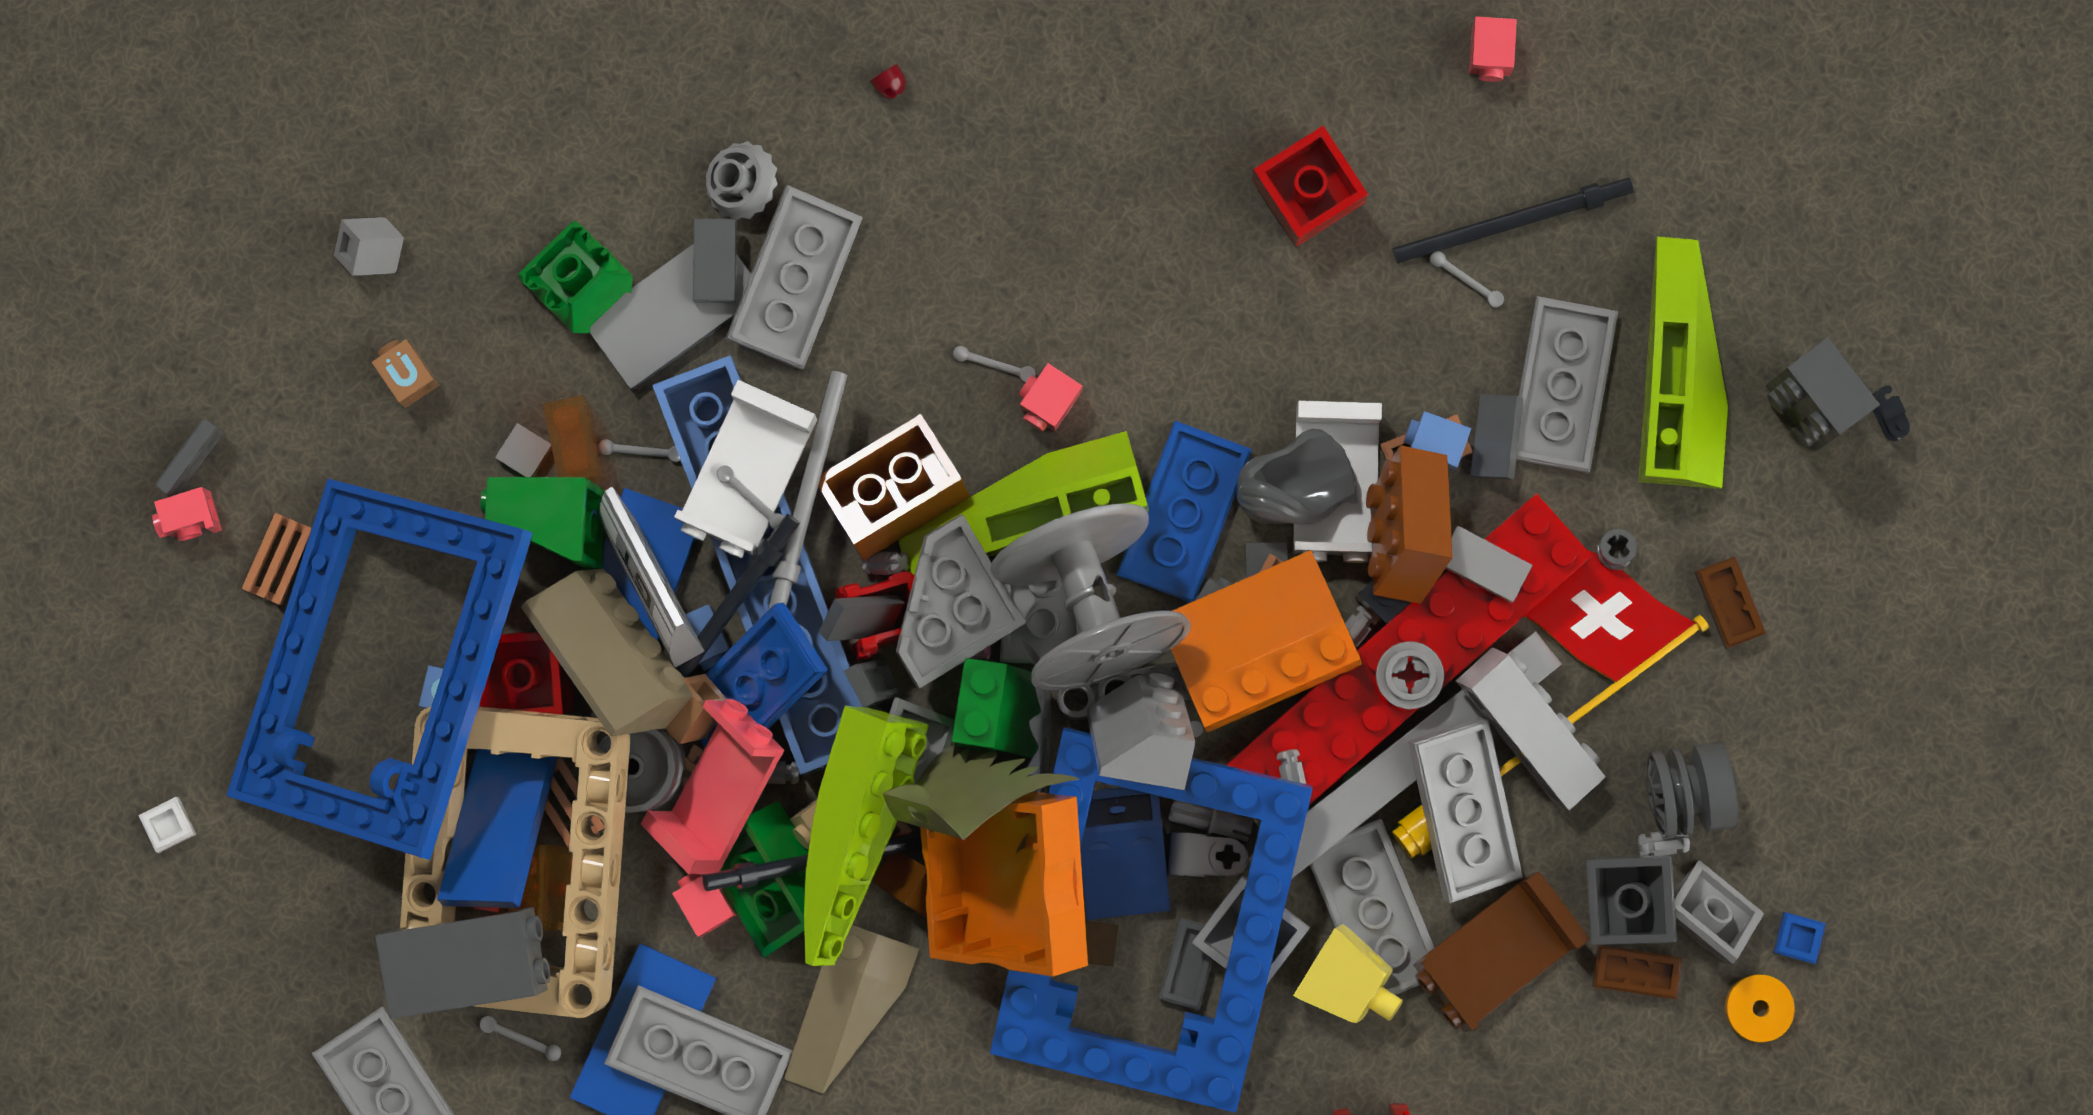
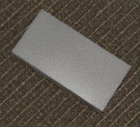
(1487, 565)

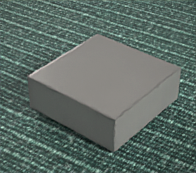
(524, 451)

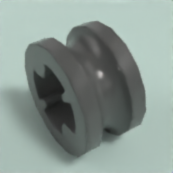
(1604, 548)

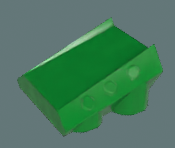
(576, 278)

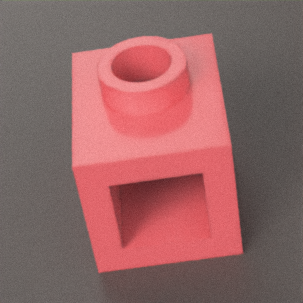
(1048, 398)

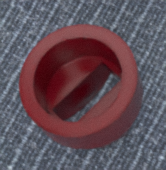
(889, 82)

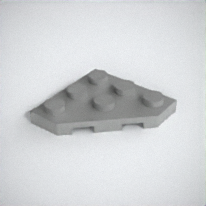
(952, 604)

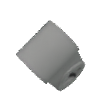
(1198, 855)

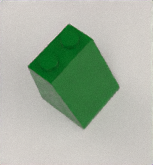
(557, 512)
(996, 709)

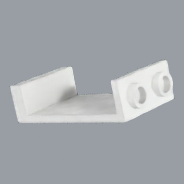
(1357, 431)
(762, 447)

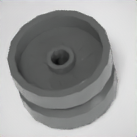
(660, 769)

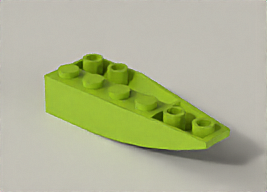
(1684, 377)
(1043, 491)
(853, 821)

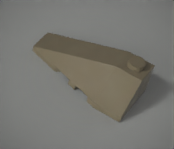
(848, 1005)

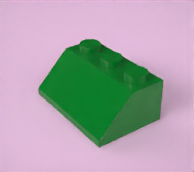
(776, 905)

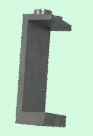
(462, 963)

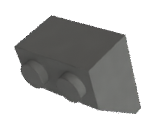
(1631, 899)

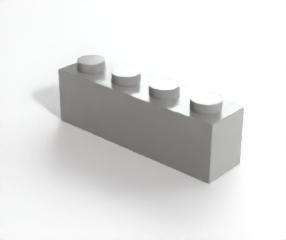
(1531, 727)

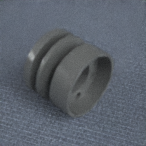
(1684, 790)

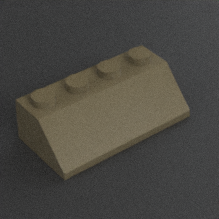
(608, 653)

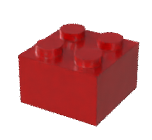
(1309, 186)
(527, 677)

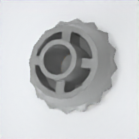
(752, 180)

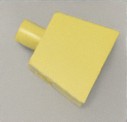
(1348, 979)

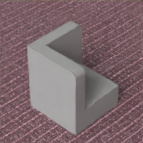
(368, 246)

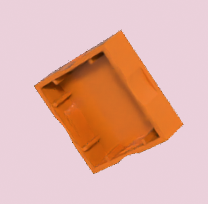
(1007, 904)

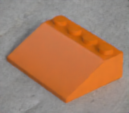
(1262, 641)

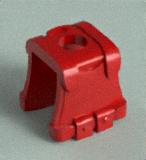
(868, 646)

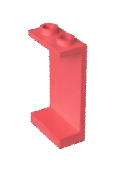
(718, 791)

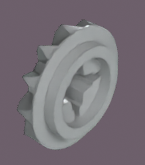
(1423, 661)

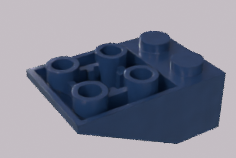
(1124, 855)

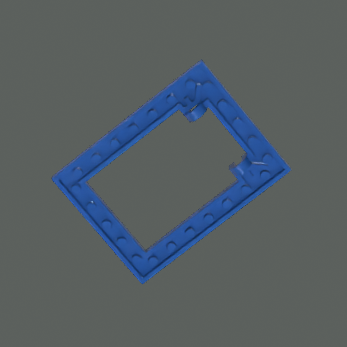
(413, 811)
(1215, 1064)

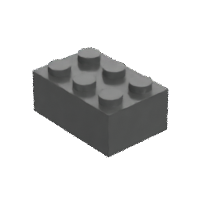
(1820, 395)

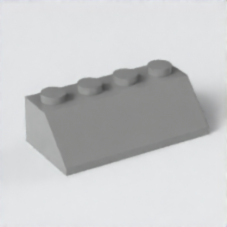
(1143, 732)

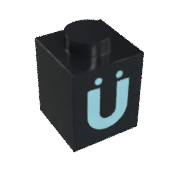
(1381, 607)

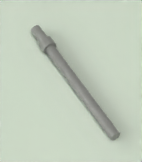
(787, 570)

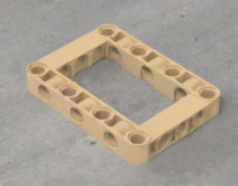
(594, 860)

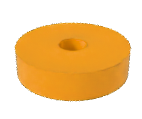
(1740, 1008)

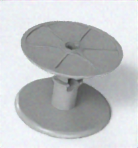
(1073, 552)

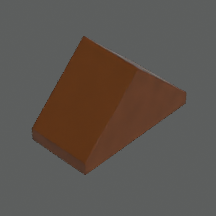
(904, 880)

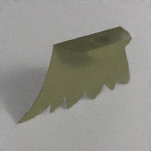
(961, 795)

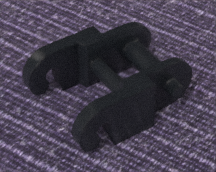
(1891, 415)

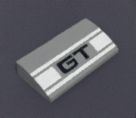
(648, 579)

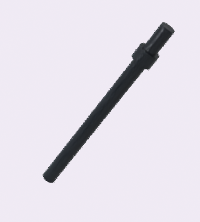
(1589, 197)
(767, 554)
(748, 874)

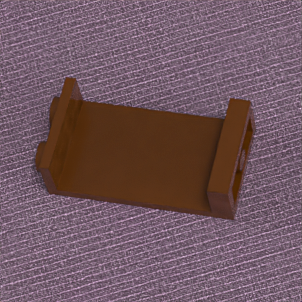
(1499, 951)

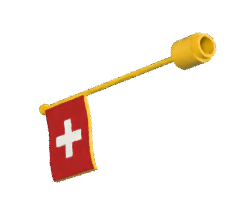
(1602, 623)

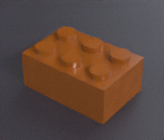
(892, 487)
(1409, 524)

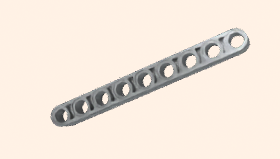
(1394, 768)

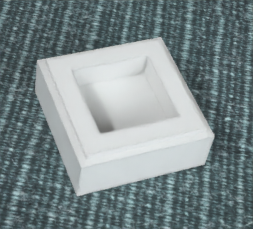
(167, 824)

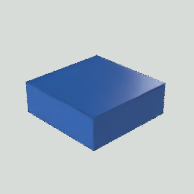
(1799, 938)

